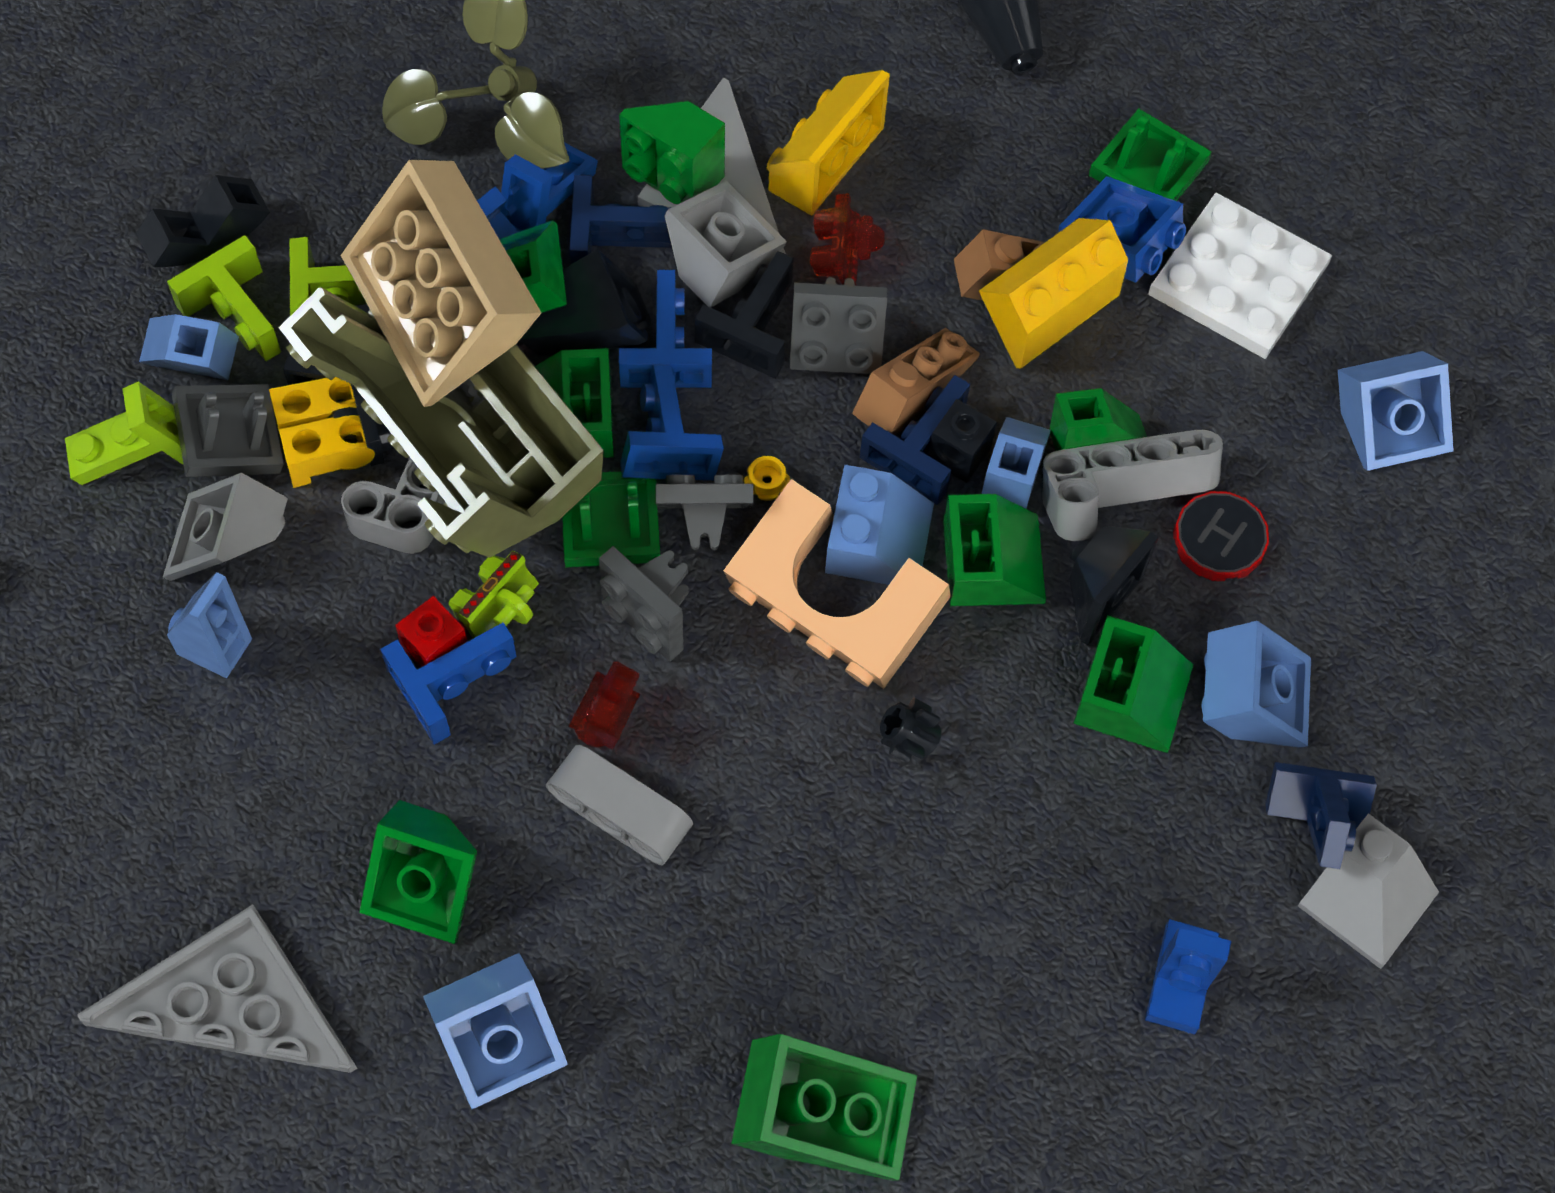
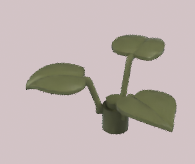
(532, 122)

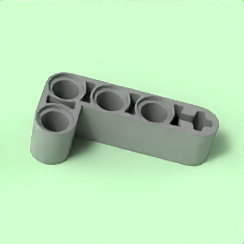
(1124, 473)
(393, 506)

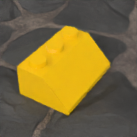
(829, 140)
(1056, 288)

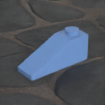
(210, 628)

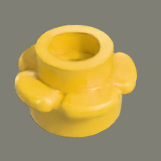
(767, 467)

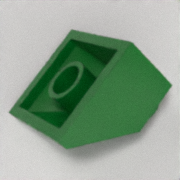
(419, 872)

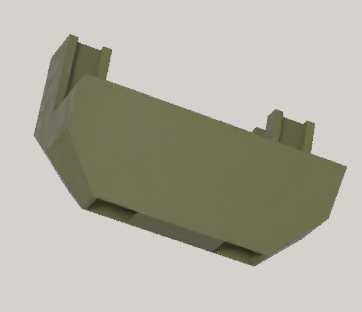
(497, 464)

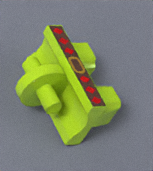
(501, 597)

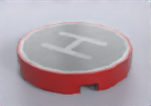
(1221, 536)

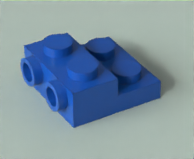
(1141, 219)

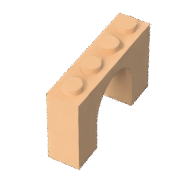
(870, 641)

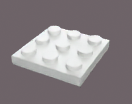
(1240, 275)

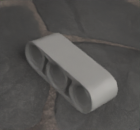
(619, 804)

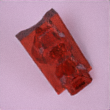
(851, 239)
(606, 706)

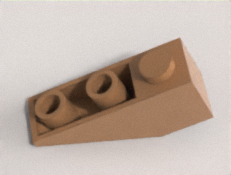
(988, 258)
(903, 385)

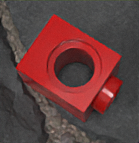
(429, 632)

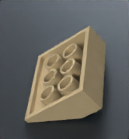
(438, 279)

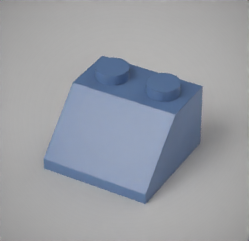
(1397, 409)
(876, 526)
(1256, 686)
(495, 1030)

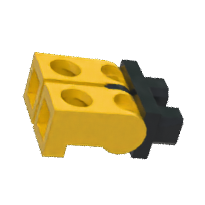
(326, 429)

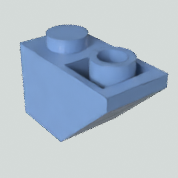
(189, 346)
(1016, 461)

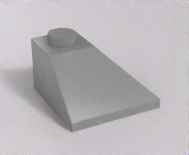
(719, 242)
(224, 524)
(1373, 894)

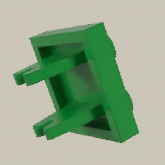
(1151, 157)
(613, 514)

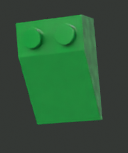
(824, 1107)

